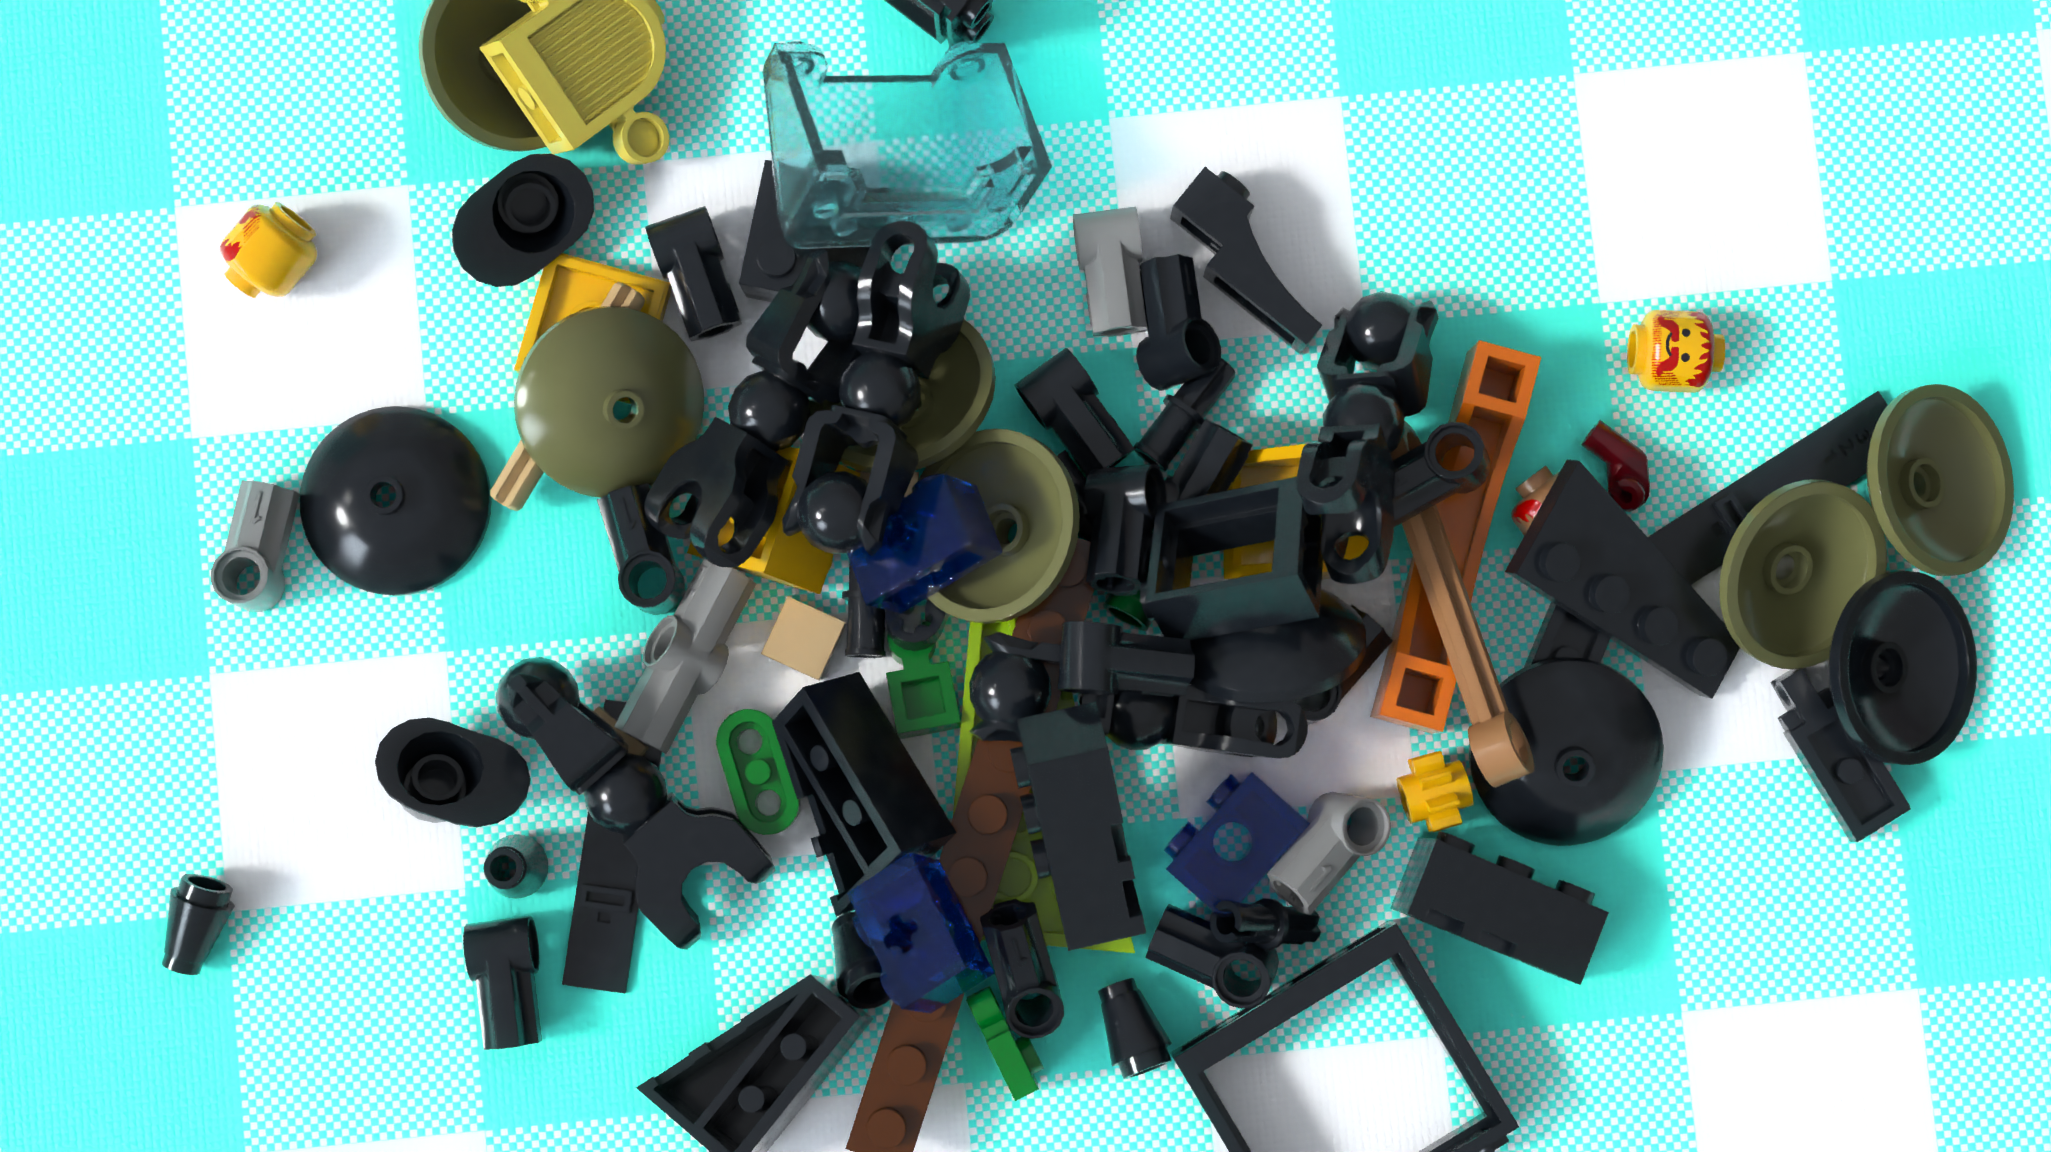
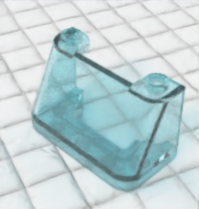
(887, 149)

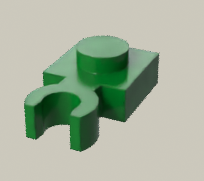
(921, 693)
(1014, 1056)

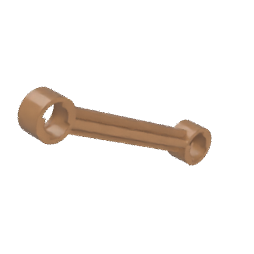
(1495, 733)

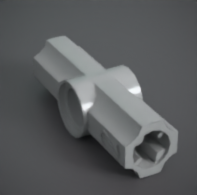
(685, 655)

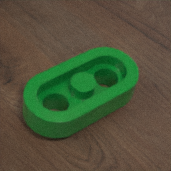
(754, 773)

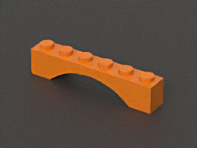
(1494, 401)

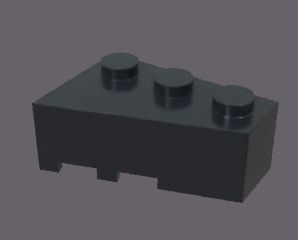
(857, 782)
(1080, 824)
(1500, 906)
(761, 1071)

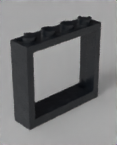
(1384, 942)

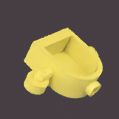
(585, 69)

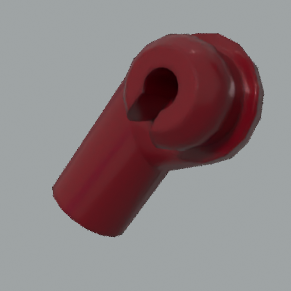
(1625, 465)

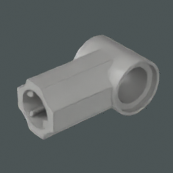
(1110, 255)
(260, 538)
(1326, 848)

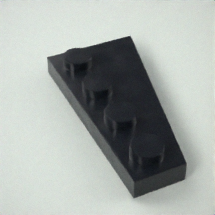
(1614, 579)

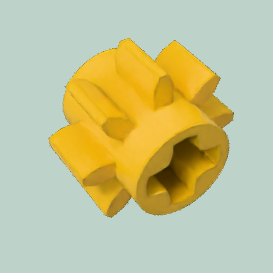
(1435, 791)

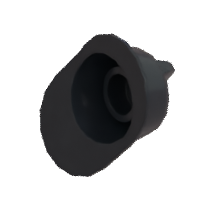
(522, 219)
(451, 773)

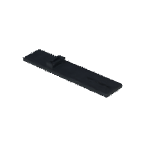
(1832, 453)
(604, 904)

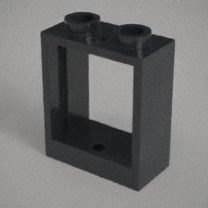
(1228, 522)

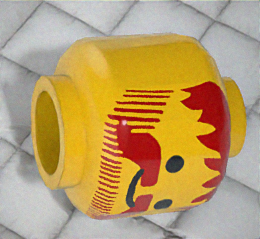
(268, 250)
(1674, 351)

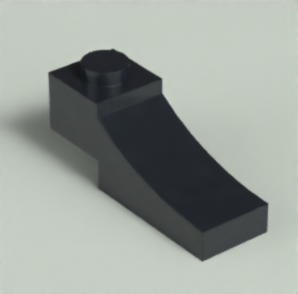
(1218, 217)

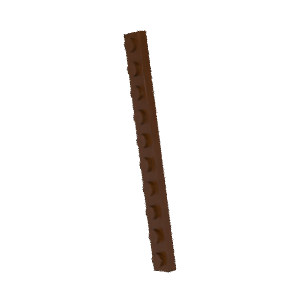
(974, 864)

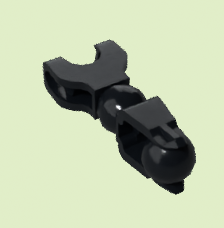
(880, 391)
(736, 464)
(1351, 464)
(1015, 685)
(627, 796)

